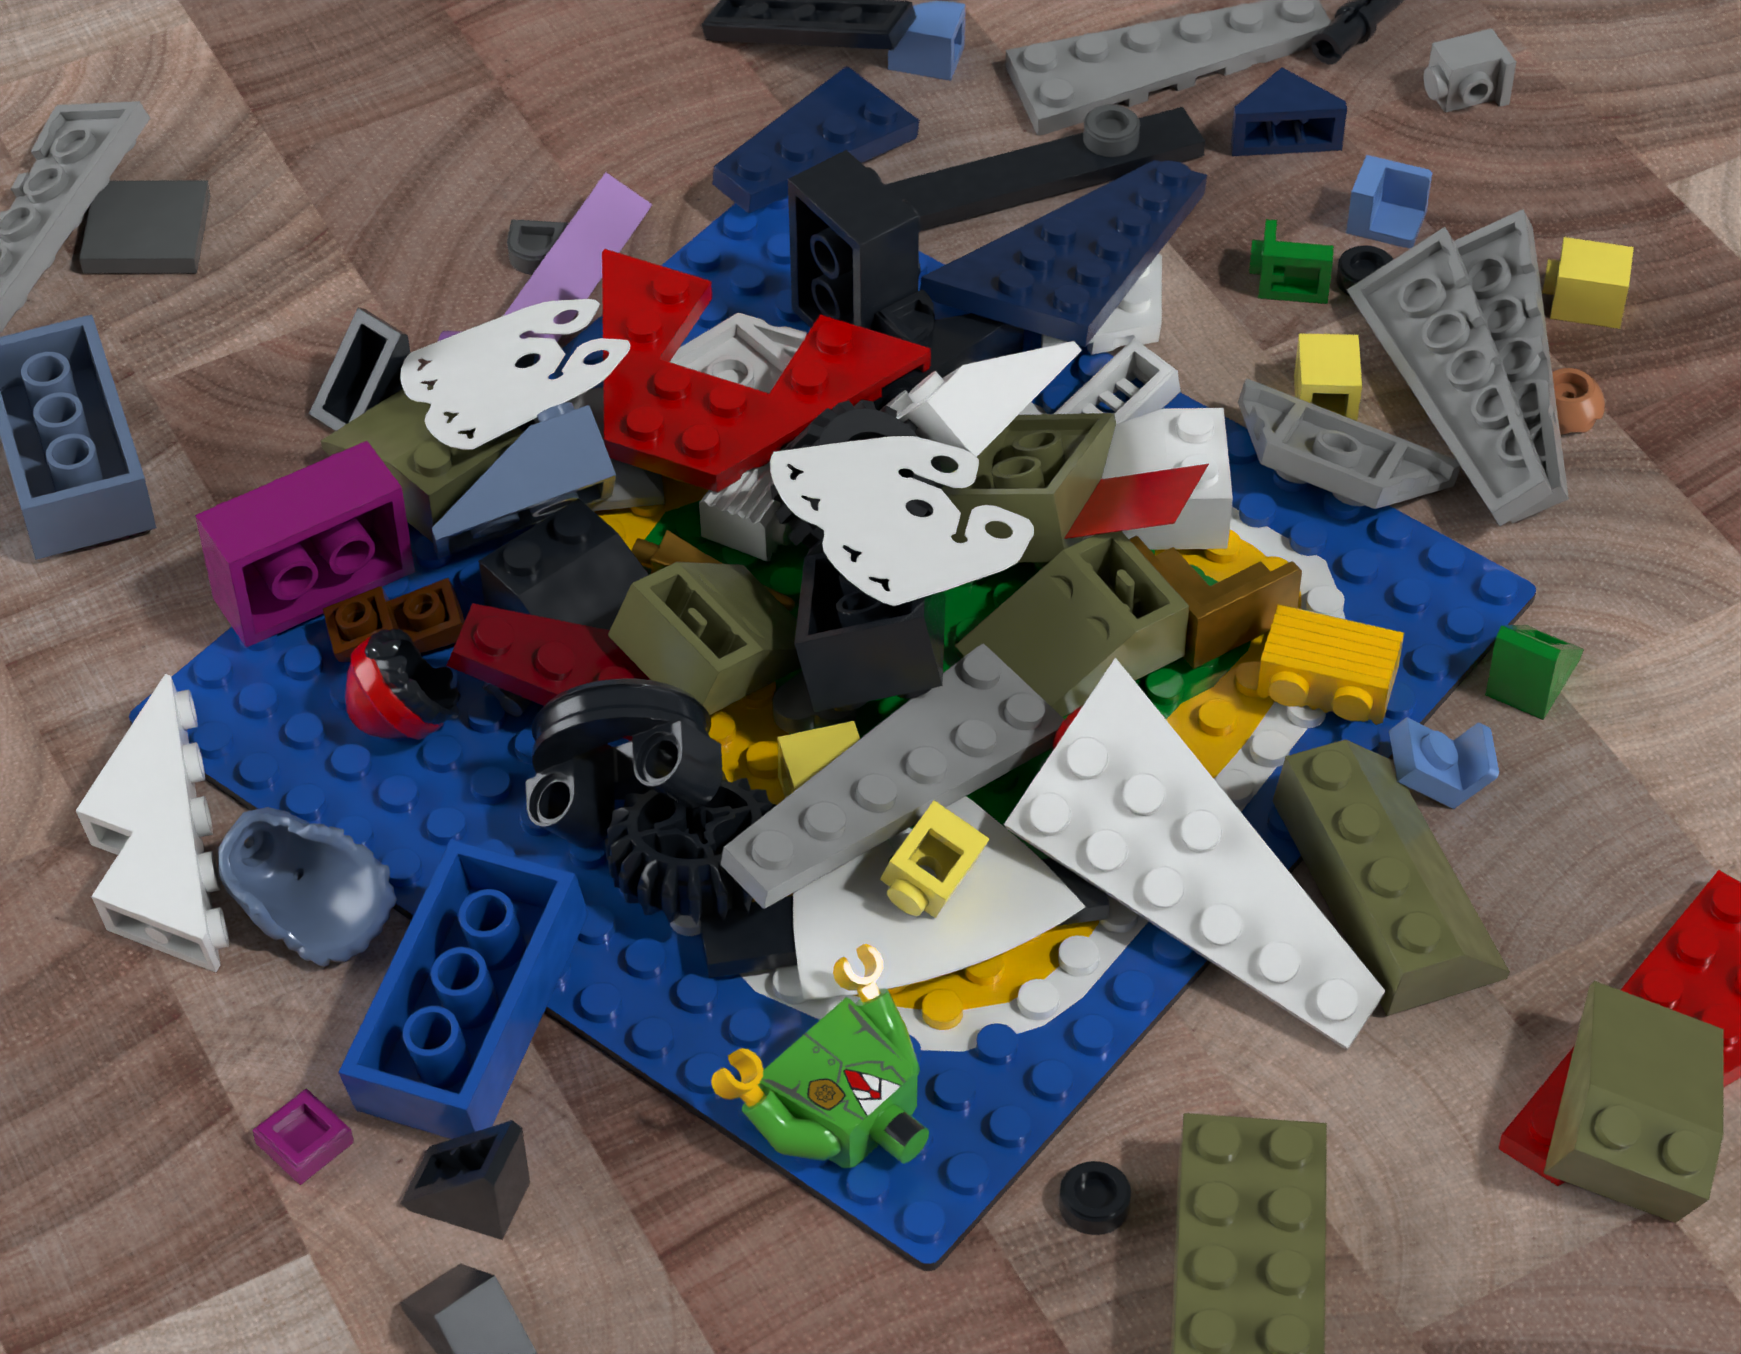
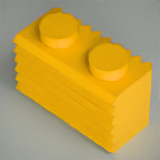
(1329, 664)

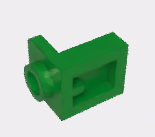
(1291, 268)

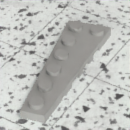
(71, 167)

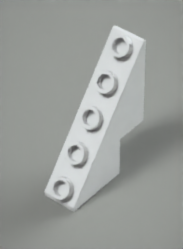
(155, 824)

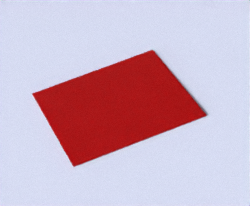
(1137, 501)

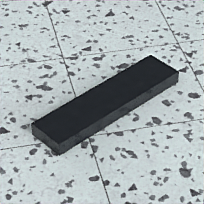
(811, 22)

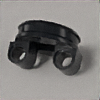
(584, 775)

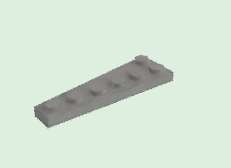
(1077, 74)
(1508, 289)
(1445, 352)
(884, 783)

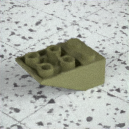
(1080, 615)
(707, 631)

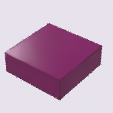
(303, 1136)

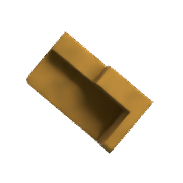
(1230, 610)

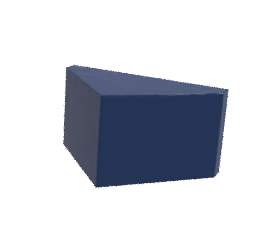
(1288, 118)

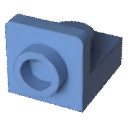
(1442, 766)

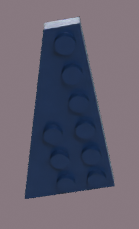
(1075, 262)

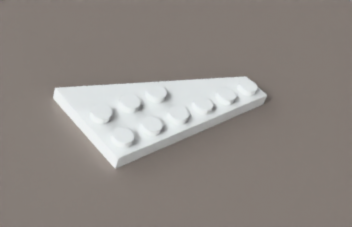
(1162, 838)

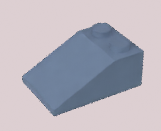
(531, 480)

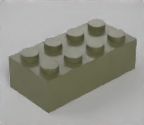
(1250, 1237)

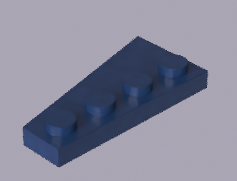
(831, 119)

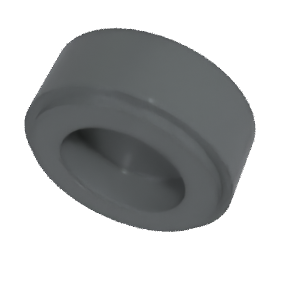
(1111, 131)

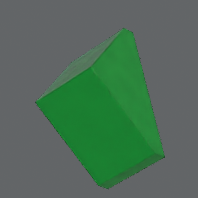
(1530, 668)

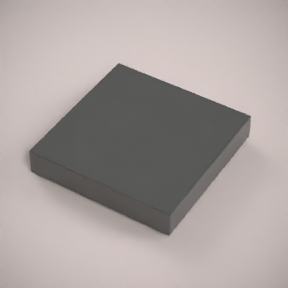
(146, 227)

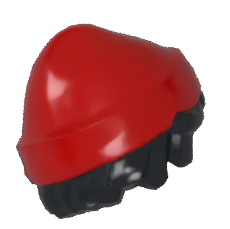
(396, 690)

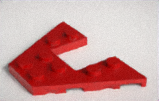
(705, 425)

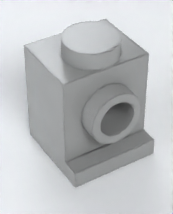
(1469, 71)

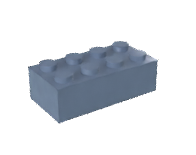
(68, 440)

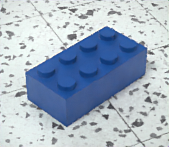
(464, 992)

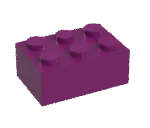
(306, 542)

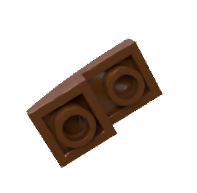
(427, 615)

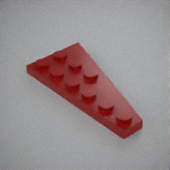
(1689, 972)

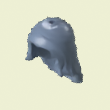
(306, 884)

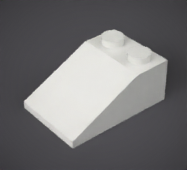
(979, 398)
(1178, 440)

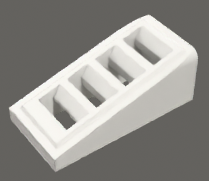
(1130, 363)

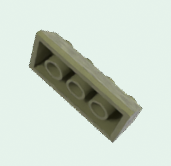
(1384, 876)

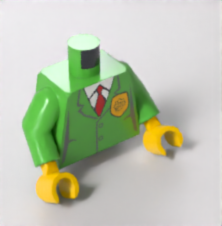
(840, 1083)

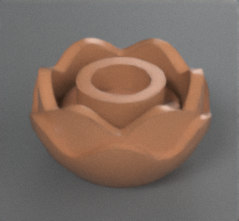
(1577, 400)

